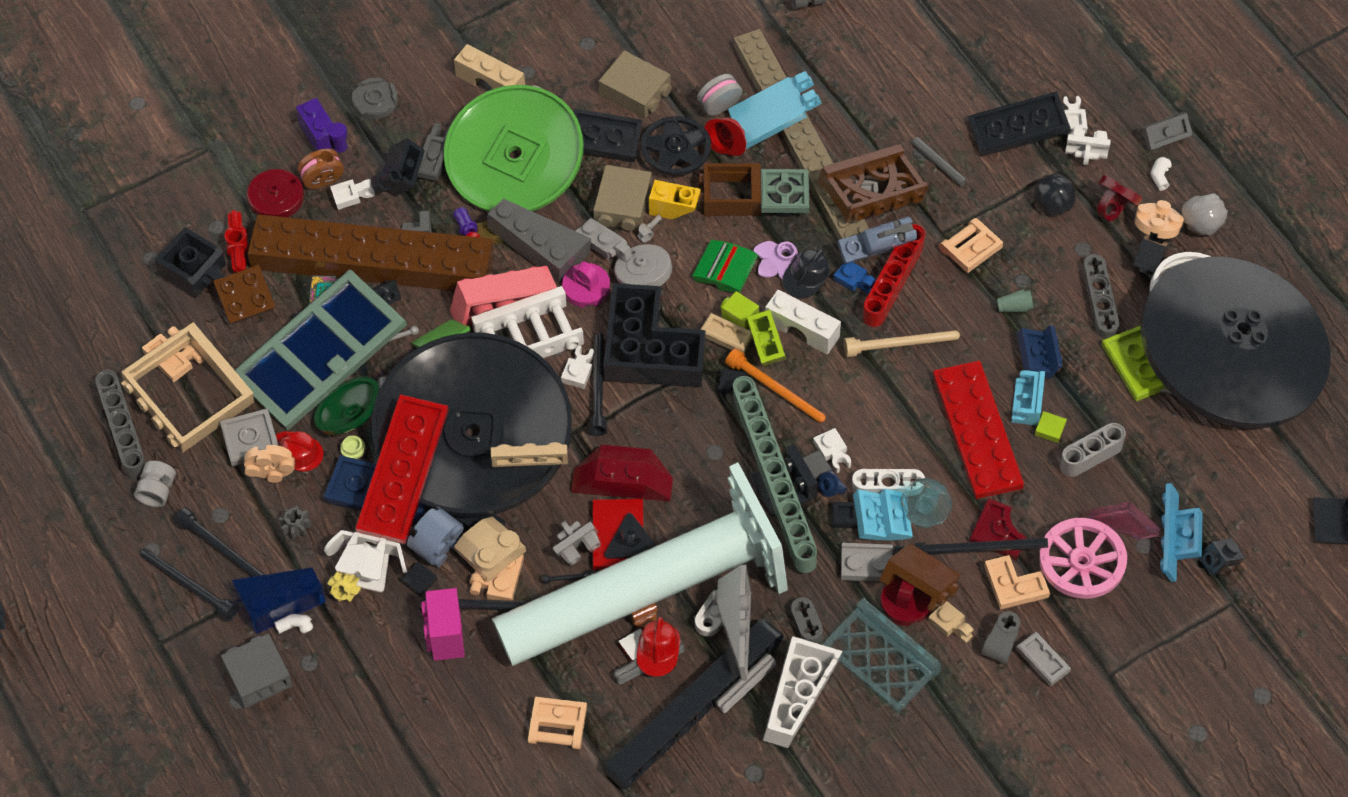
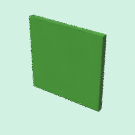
(449, 328)

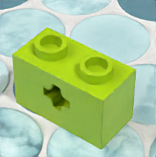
(766, 337)

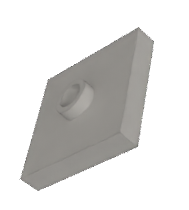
(247, 432)

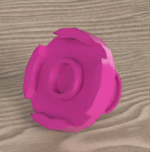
(586, 284)

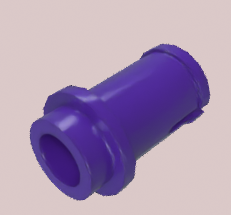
(464, 221)

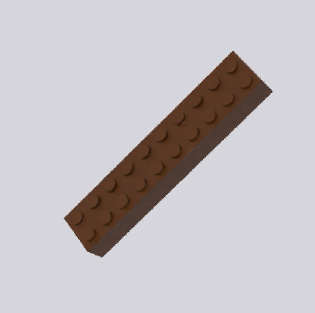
(368, 251)

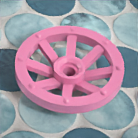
(1084, 555)

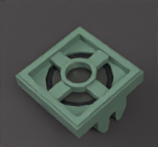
(784, 191)

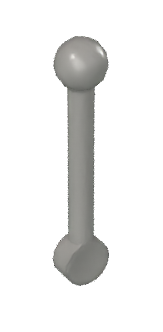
(413, 331)

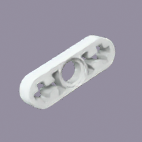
(896, 474)

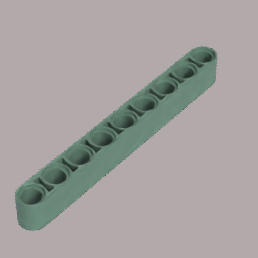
(775, 482)

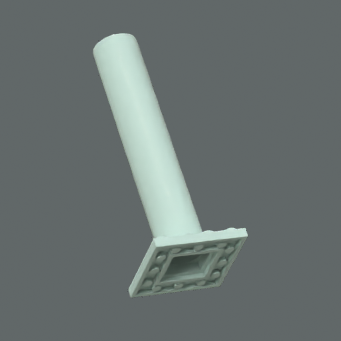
(648, 577)

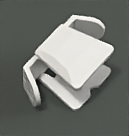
(363, 559)

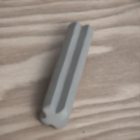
(741, 687)

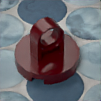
(1117, 196)
(904, 602)

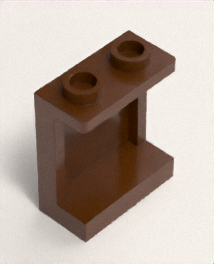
(924, 573)

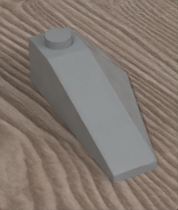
(734, 610)

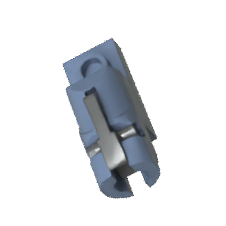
(877, 240)

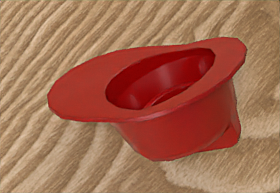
(726, 136)
(305, 449)
(658, 648)

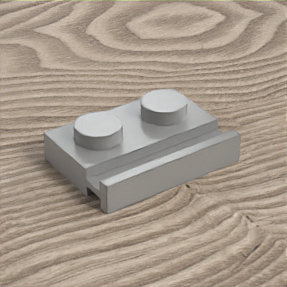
(864, 561)

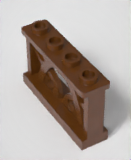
(870, 202)

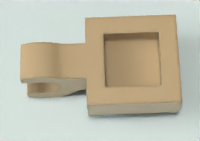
(949, 620)

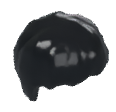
(1054, 194)

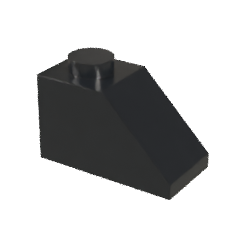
(1151, 253)

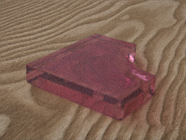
(1126, 519)

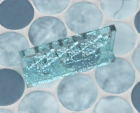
(898, 640)

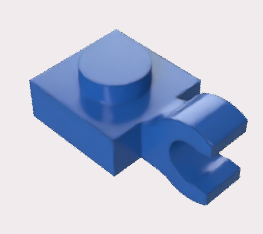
(854, 276)

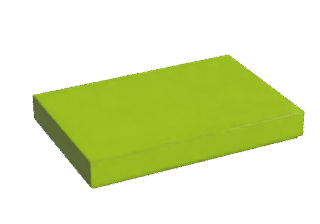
(1131, 363)

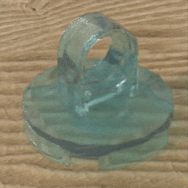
(926, 502)

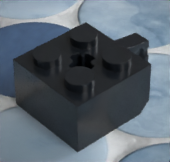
(191, 262)

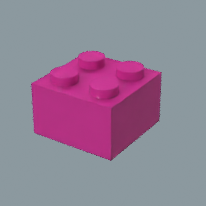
(443, 624)

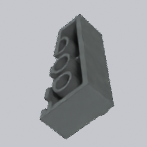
(538, 238)

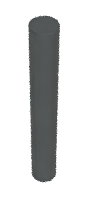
(939, 161)

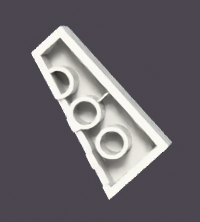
(800, 683)

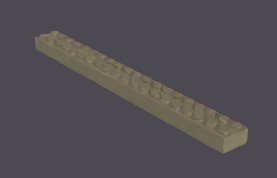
(800, 137)

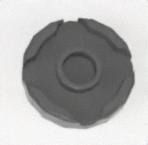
(374, 98)

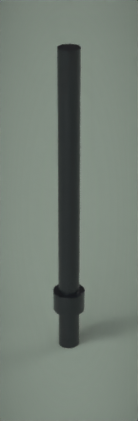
(980, 546)

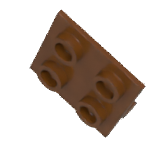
(244, 294)

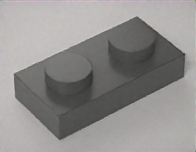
(1167, 131)

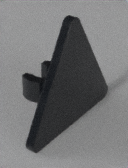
(629, 540)

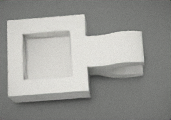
(348, 194)

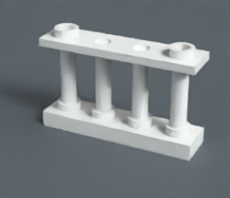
(531, 309)

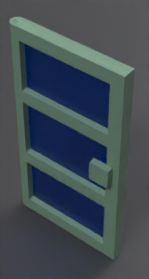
(319, 349)

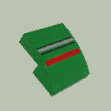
(725, 266)

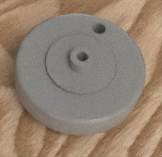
(647, 266)

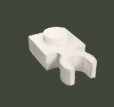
(1075, 115)
(578, 371)
(833, 448)

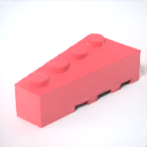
(498, 290)

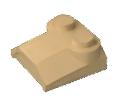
(489, 547)

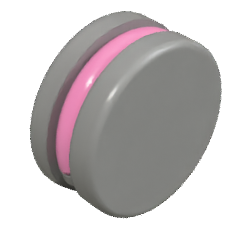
(719, 94)

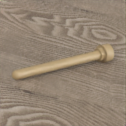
(855, 346)

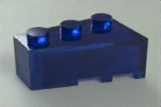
(278, 595)

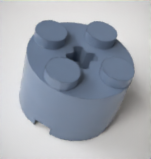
(435, 536)

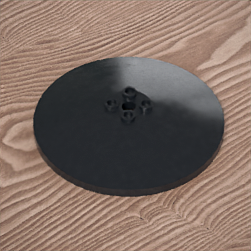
(1215, 367)
(487, 386)

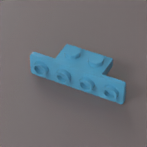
(1181, 533)

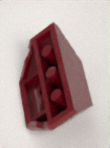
(623, 473)

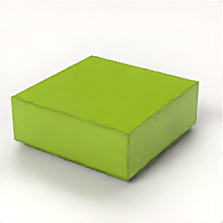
(1050, 427)

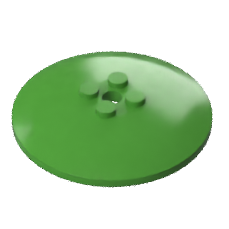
(507, 121)

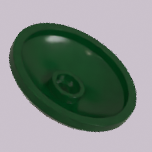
(347, 406)

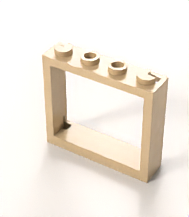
(188, 335)

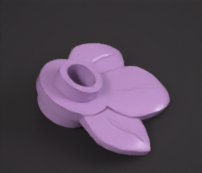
(772, 259)

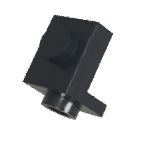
(1220, 555)

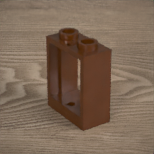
(731, 173)

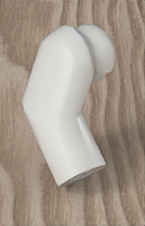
(1158, 171)
(294, 620)

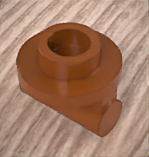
(644, 616)

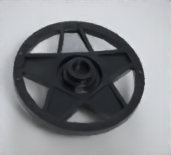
(675, 145)

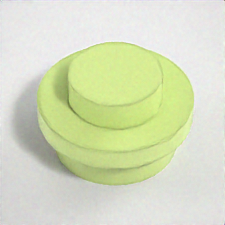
(353, 447)

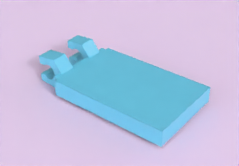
(775, 108)

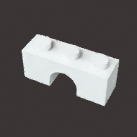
(819, 328)

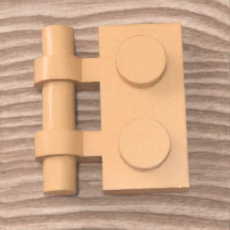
(177, 364)
(502, 585)

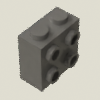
(256, 670)

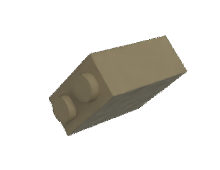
(635, 84)
(623, 197)

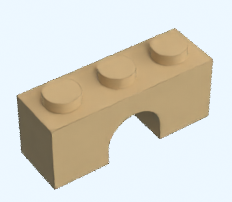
(475, 65)

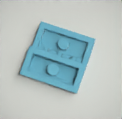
(881, 515)

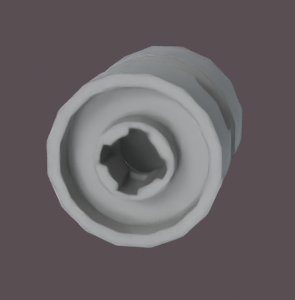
(155, 484)

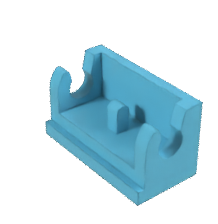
(1028, 398)

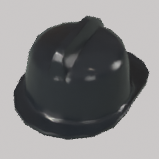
(806, 273)

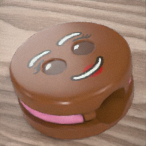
(320, 168)

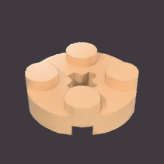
(1159, 219)
(269, 463)

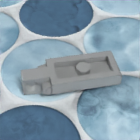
(605, 241)

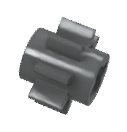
(295, 522)

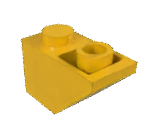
(672, 199)

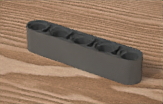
(118, 415)

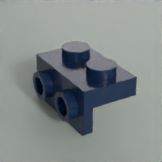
(1040, 350)

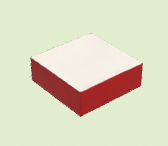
(630, 644)

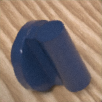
(830, 484)

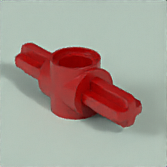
(235, 249)

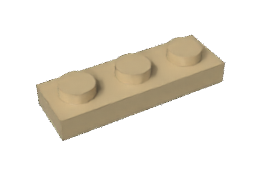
(529, 455)

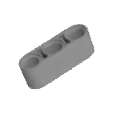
(1086, 458)

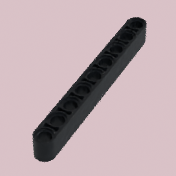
(688, 709)

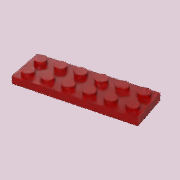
(978, 430)
(402, 469)

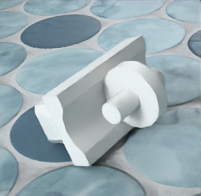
(1087, 147)

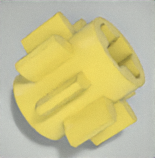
(344, 586)

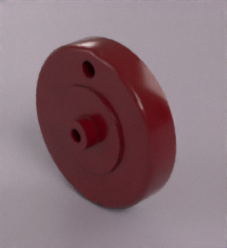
(275, 193)

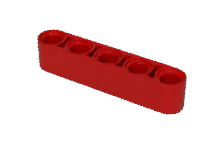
(892, 284)

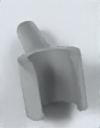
(645, 232)

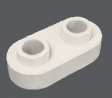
(708, 614)

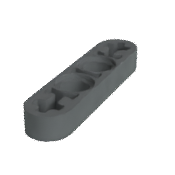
(1098, 296)

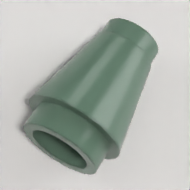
(1016, 302)

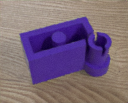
(320, 128)

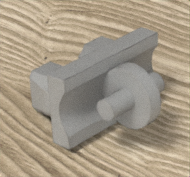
(586, 535)

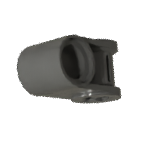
(1001, 640)

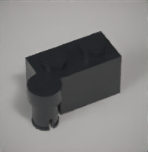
(399, 169)

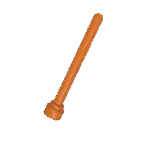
(737, 361)

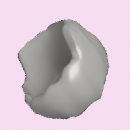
(1204, 214)

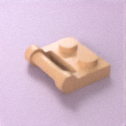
(976, 249)
(557, 714)

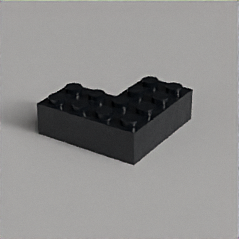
(641, 349)

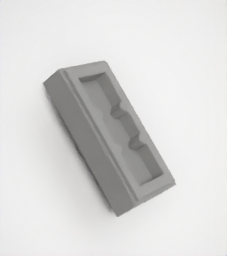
(1043, 659)

